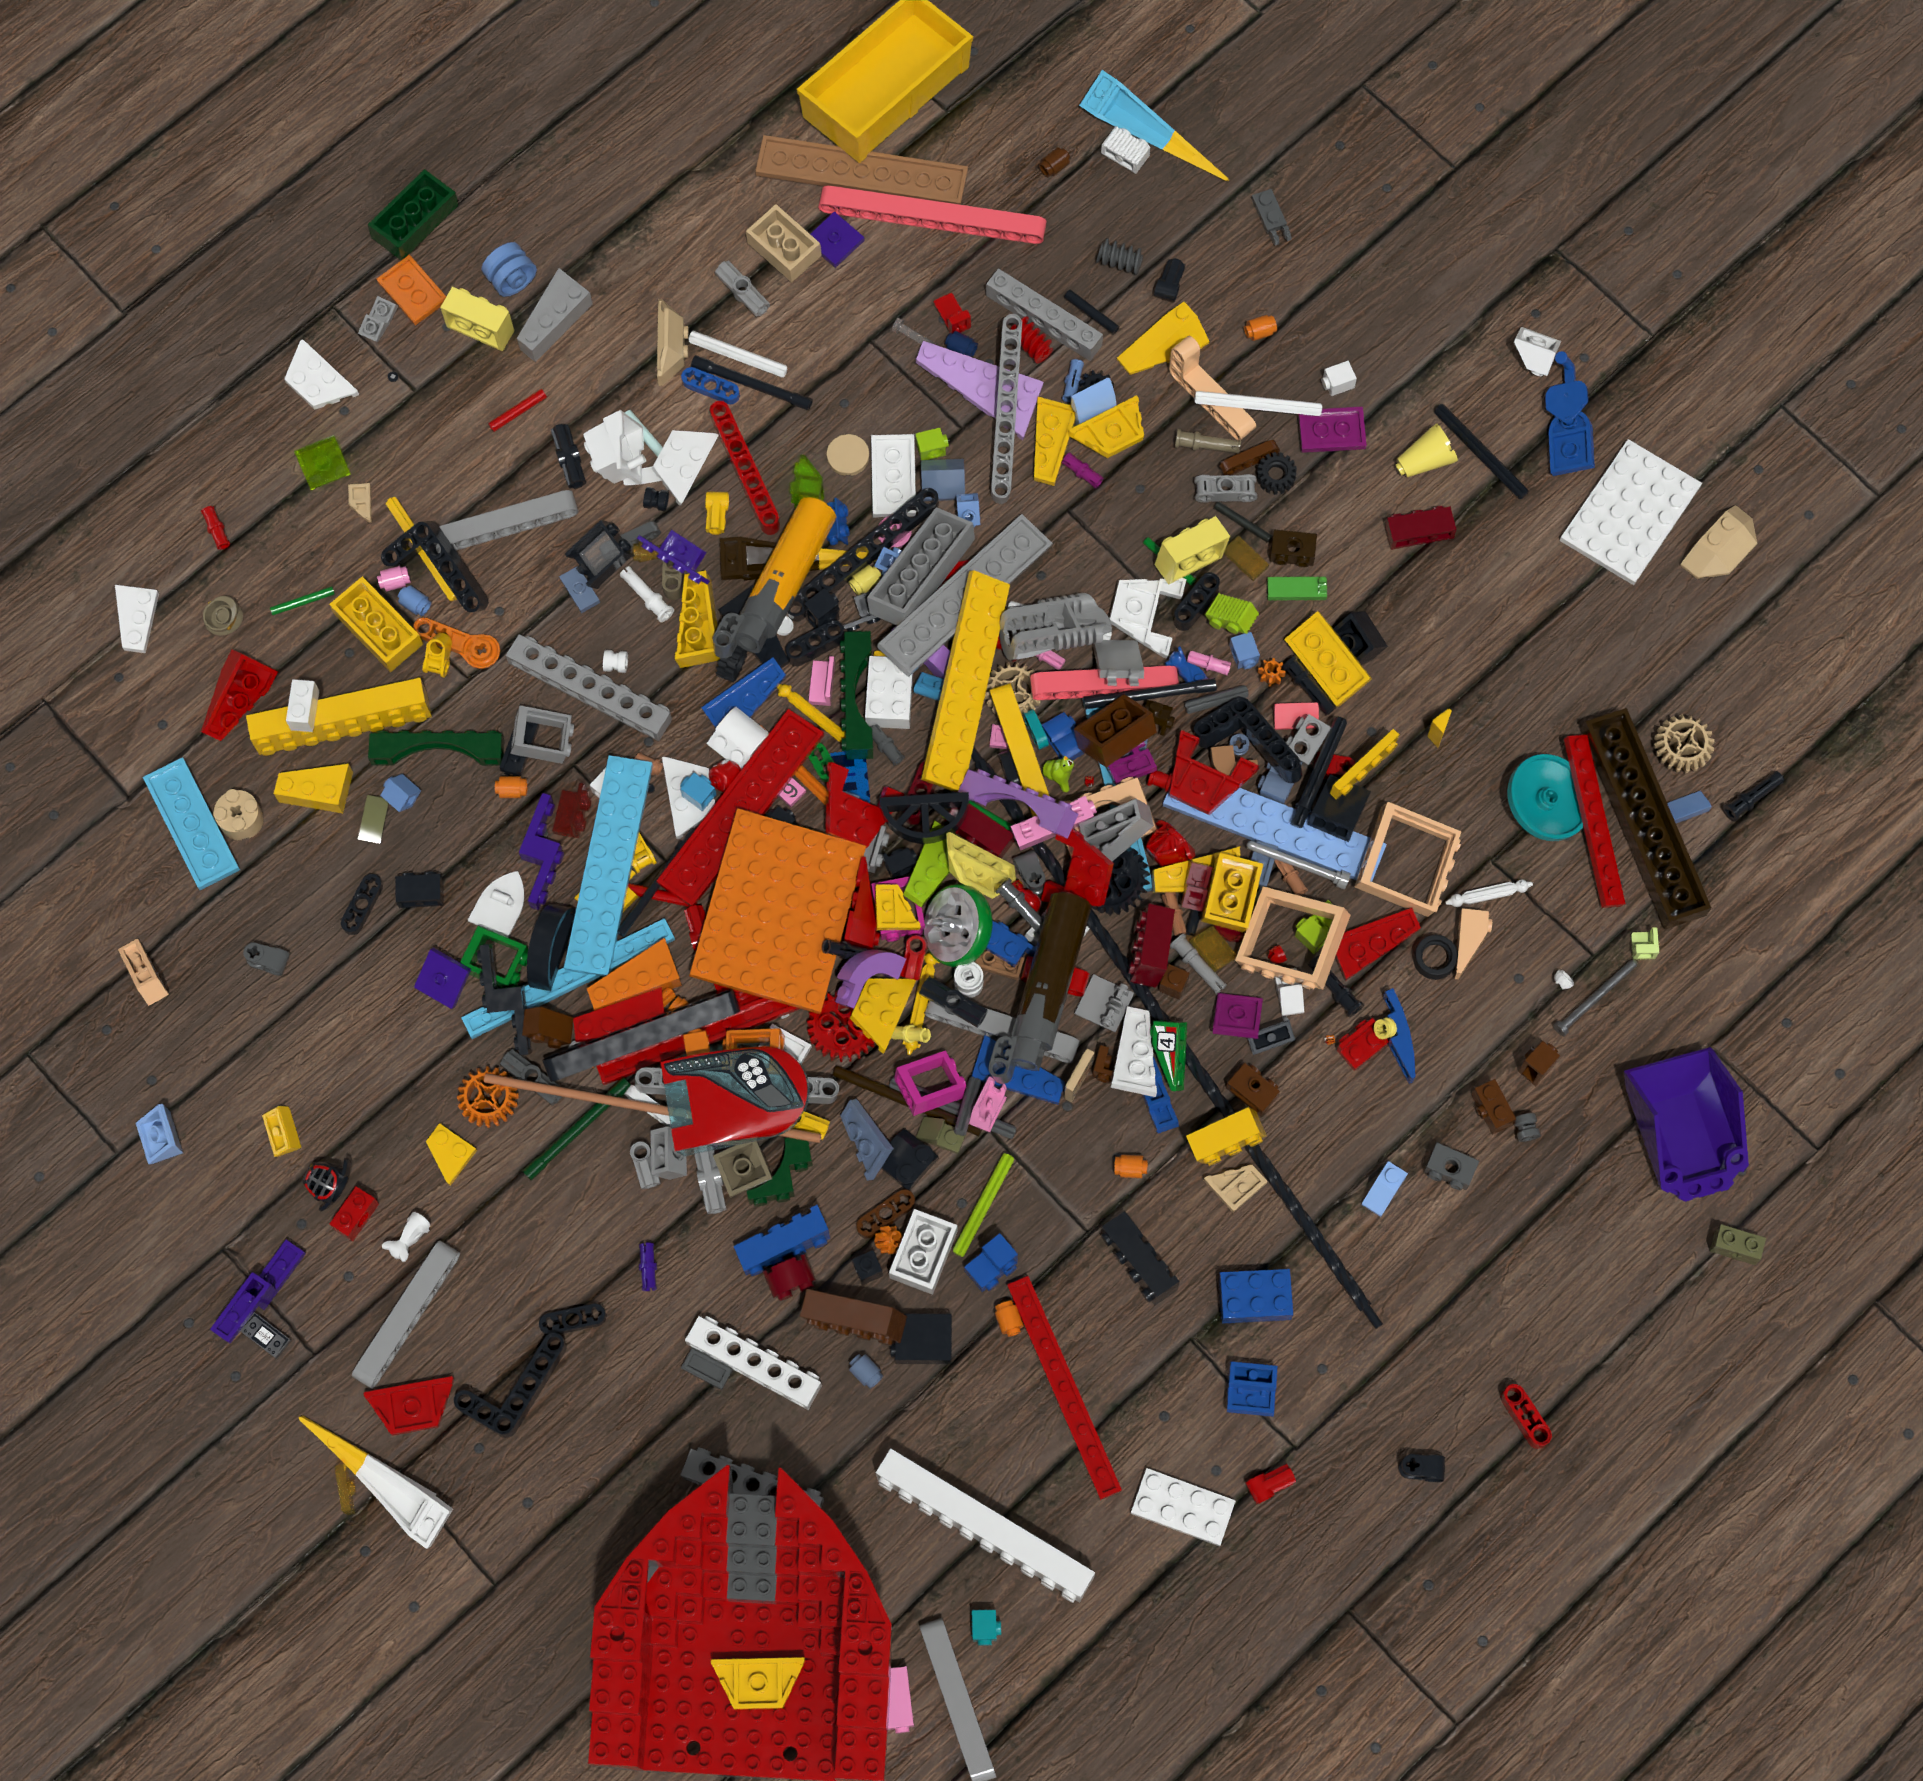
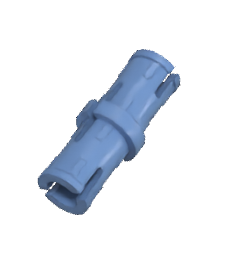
(1075, 369)

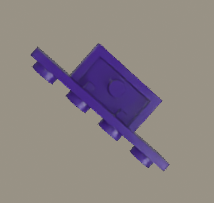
(681, 552)

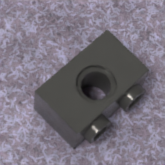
(1464, 1166)

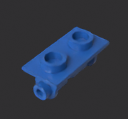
(840, 529)

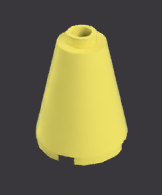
(1427, 453)

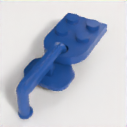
(1569, 445)

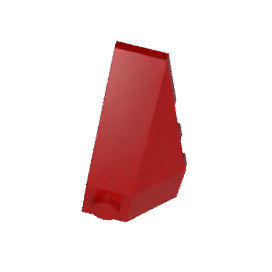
(237, 689)

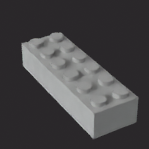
(921, 566)

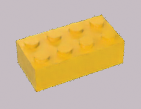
(376, 624)

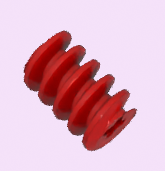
(1032, 342)

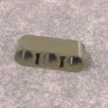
(669, 578)

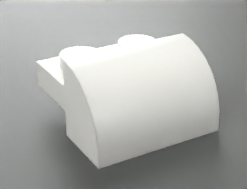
(737, 737)

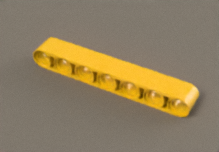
(1018, 740)

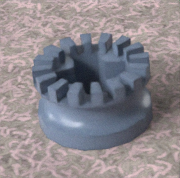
(1243, 739)

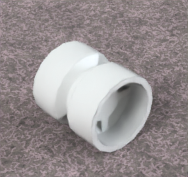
(969, 980)

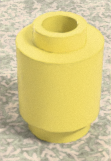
(865, 579)

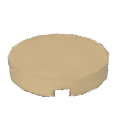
(848, 455)

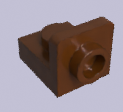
(1103, 1061)

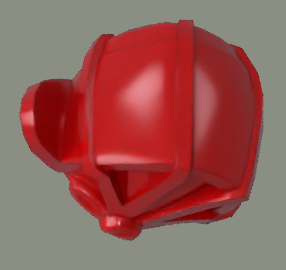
(1169, 846)

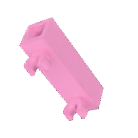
(1030, 833)

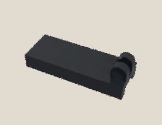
(513, 763)

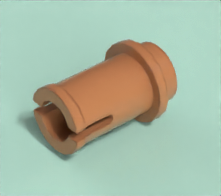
(657, 765)

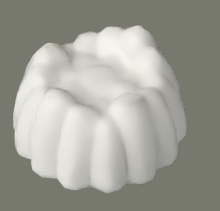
(1563, 979)

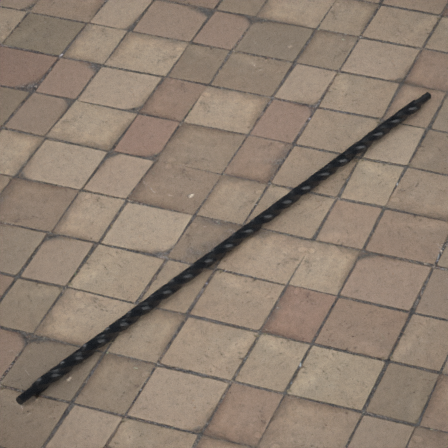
(1200, 1073)

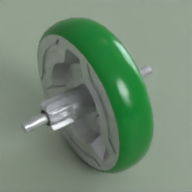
(974, 921)

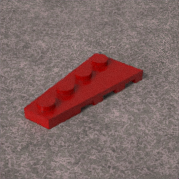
(1373, 940)

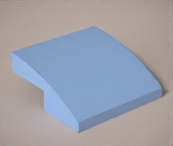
(1093, 401)

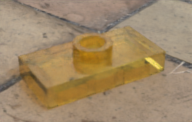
(1246, 558)
(345, 1488)

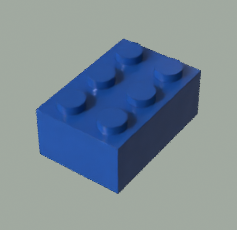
(1255, 1296)

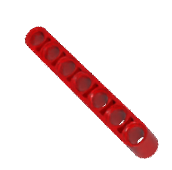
(747, 476)

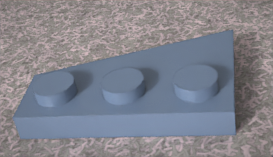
(869, 1140)

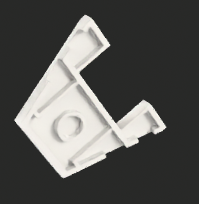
(1135, 610)

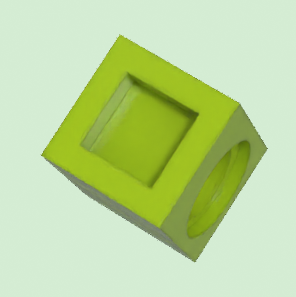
(931, 444)

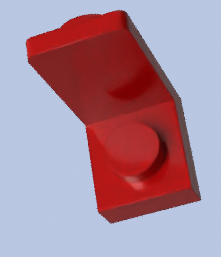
(952, 314)

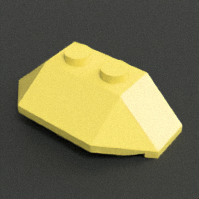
(977, 866)

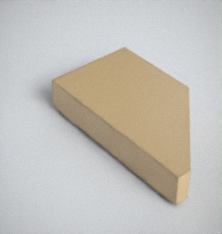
(361, 500)

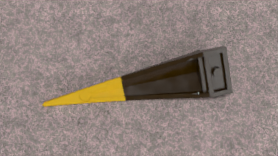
(747, 557)

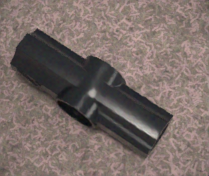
(568, 456)
(942, 994)

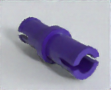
(647, 1267)

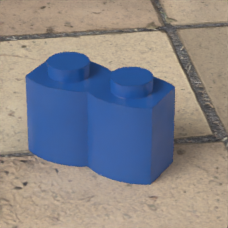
(1062, 736)

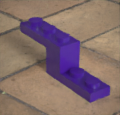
(541, 851)
(257, 1291)

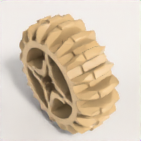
(1019, 675)
(1700, 754)

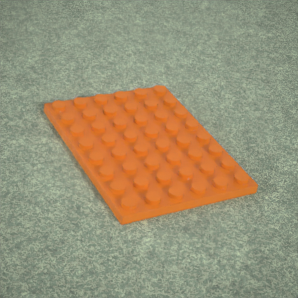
(774, 908)

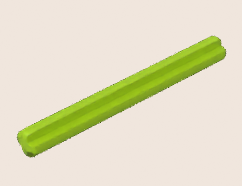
(983, 1204)

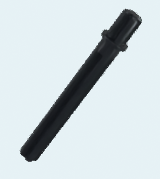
(1318, 773)

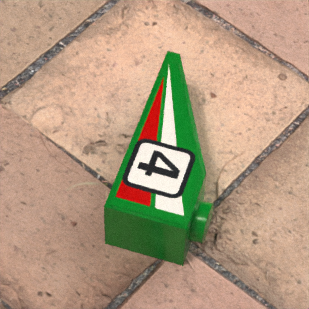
(1170, 1047)

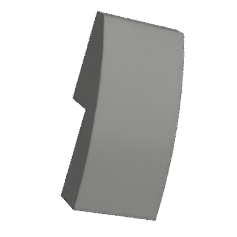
(378, 320)

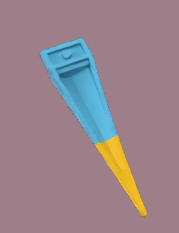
(1120, 107)

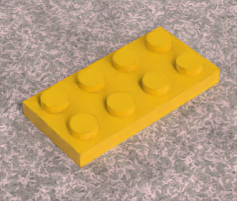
(1328, 659)

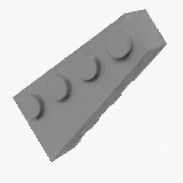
(553, 315)

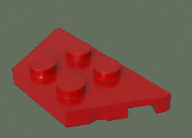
(412, 1405)

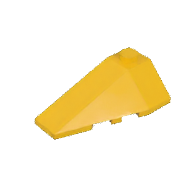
(1157, 342)

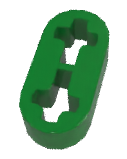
(818, 764)

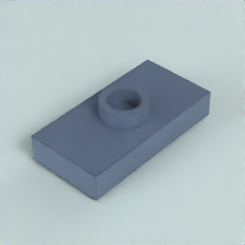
(578, 590)

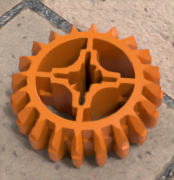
(480, 1101)

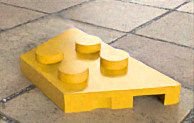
(1112, 429)
(881, 1008)
(758, 1682)

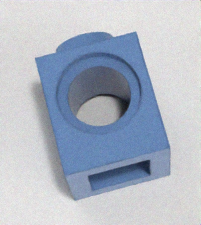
(1244, 651)

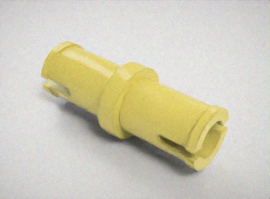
(910, 1034)

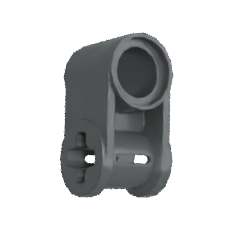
(1029, 870)
(270, 958)

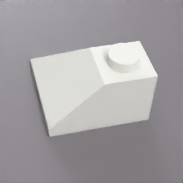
(1536, 350)

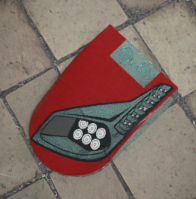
(733, 1097)

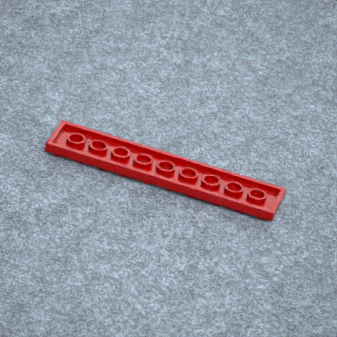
(752, 791)

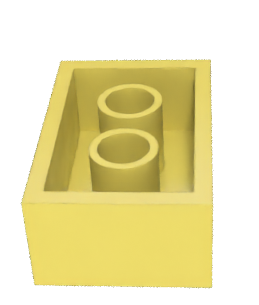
(477, 318)
(1192, 549)

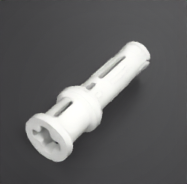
(652, 600)

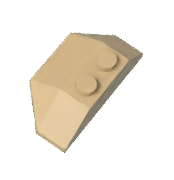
(671, 342)
(1722, 545)

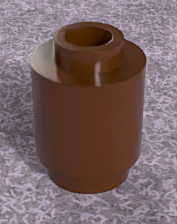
(1054, 162)

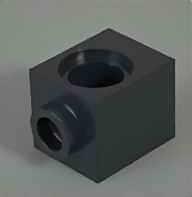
(867, 1267)

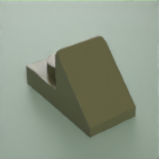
(940, 1134)

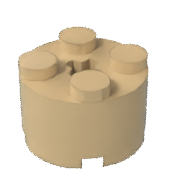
(234, 825)

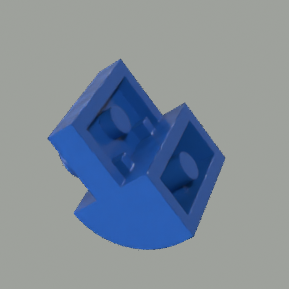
(1251, 1389)

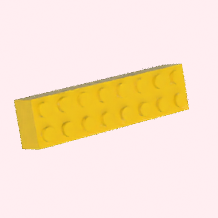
(343, 716)

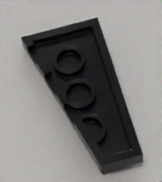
(772, 646)

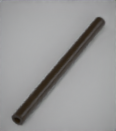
(896, 1096)

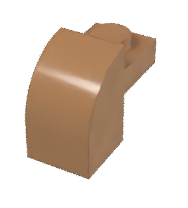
(1223, 759)

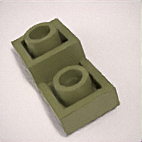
(373, 819)

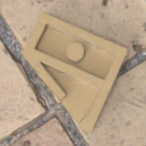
(1236, 1186)

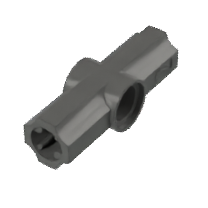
(522, 1069)

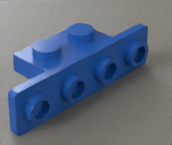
(1008, 945)

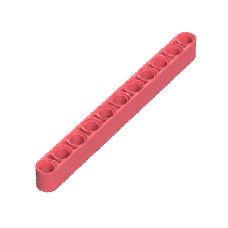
(932, 214)

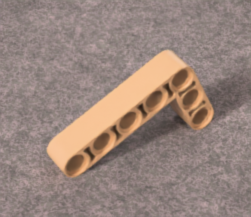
(1188, 373)

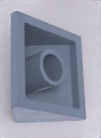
(944, 476)

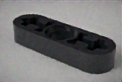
(360, 921)
(565, 1313)

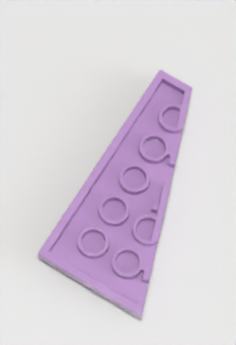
(979, 382)

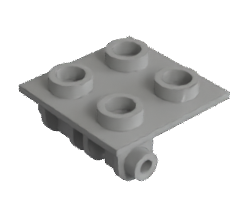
(1104, 1003)

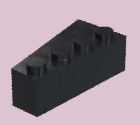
(1139, 1259)

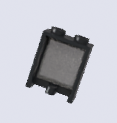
(600, 553)

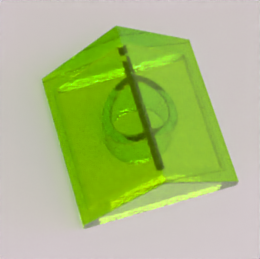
(322, 462)

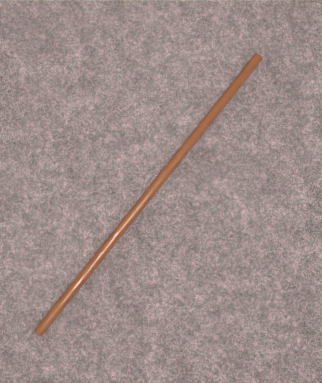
(614, 1101)

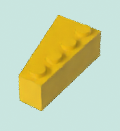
(697, 624)

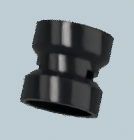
(656, 499)

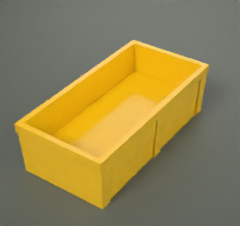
(885, 76)

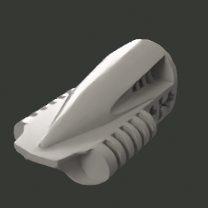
(1056, 623)

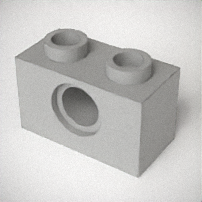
(664, 1159)

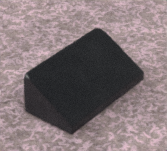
(1271, 1035)

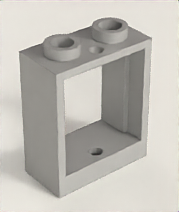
(545, 718)

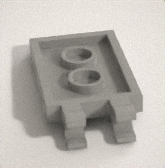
(1119, 660)

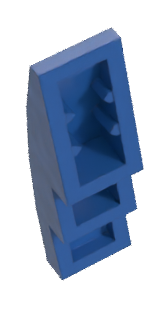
(1401, 1043)
(1160, 1106)

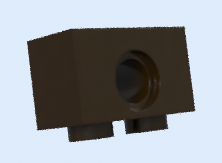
(1302, 541)

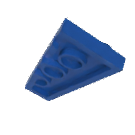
(747, 693)
(1035, 1084)

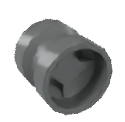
(1527, 1127)

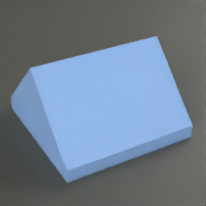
(158, 1135)

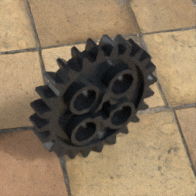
(1131, 870)

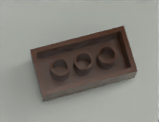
(853, 1317)

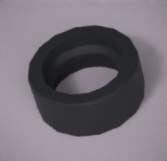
(1440, 941)

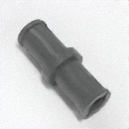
(887, 745)

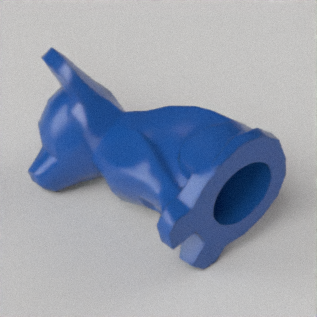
(1186, 670)

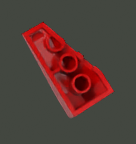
(862, 920)

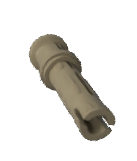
(1197, 441)

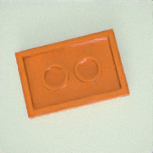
(412, 289)

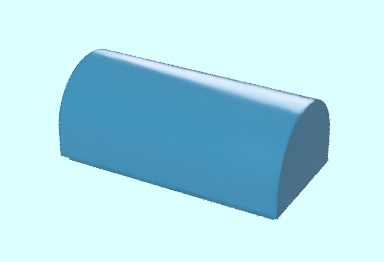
(929, 686)

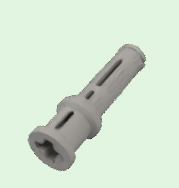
(1191, 956)

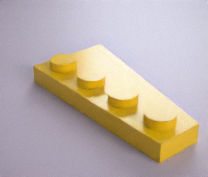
(1052, 438)
(1365, 764)
(1172, 877)

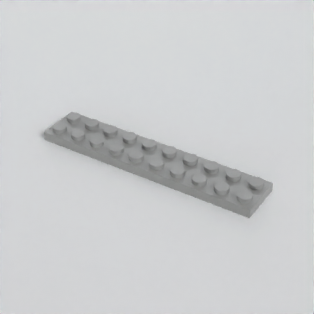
(938, 616)

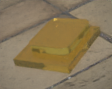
(1213, 948)

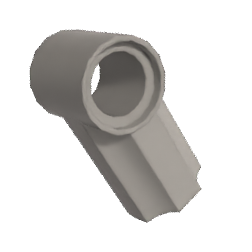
(643, 1166)

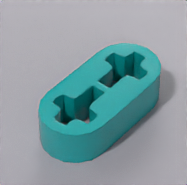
(1035, 729)

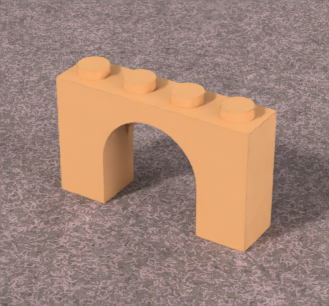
(1117, 795)

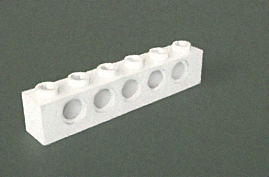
(801, 1396)

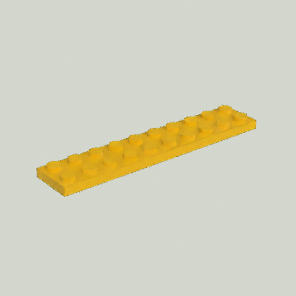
(965, 681)

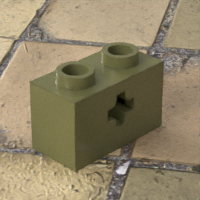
(1738, 1244)

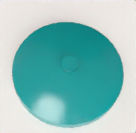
(1545, 798)

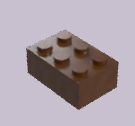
(1115, 730)

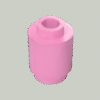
(393, 578)

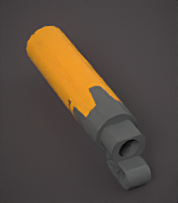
(778, 581)

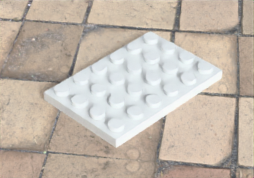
(1630, 512)

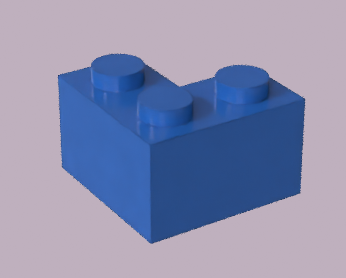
(993, 1262)

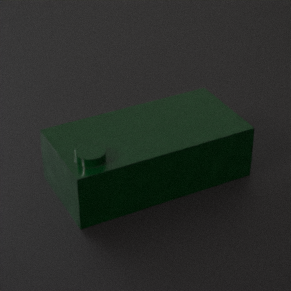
(413, 214)

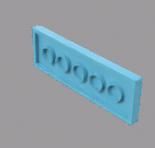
(191, 823)

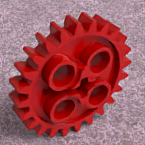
(827, 1037)

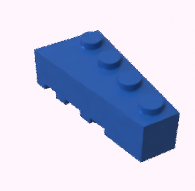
(782, 1242)

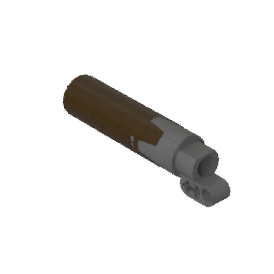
(1045, 987)

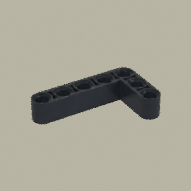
(439, 560)
(1257, 734)
(518, 1393)

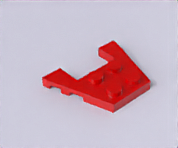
(1202, 785)
(849, 816)
(1087, 874)

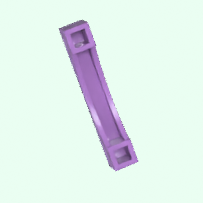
(1053, 816)

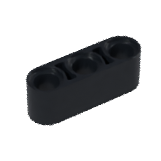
(1199, 592)
(811, 652)

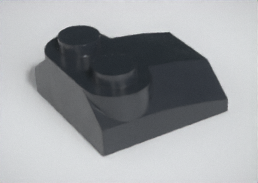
(908, 1160)

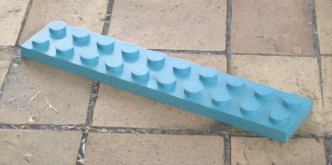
(608, 866)

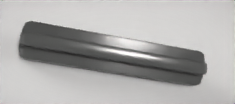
(1215, 699)
(967, 1106)

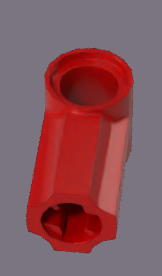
(695, 919)
(914, 959)
(1265, 1486)

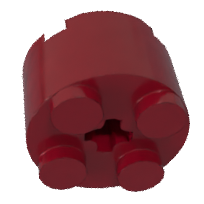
(789, 1277)

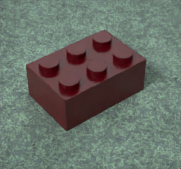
(1151, 945)

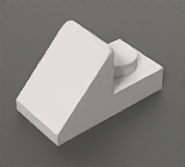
(1290, 997)

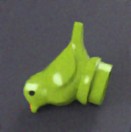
(1059, 771)

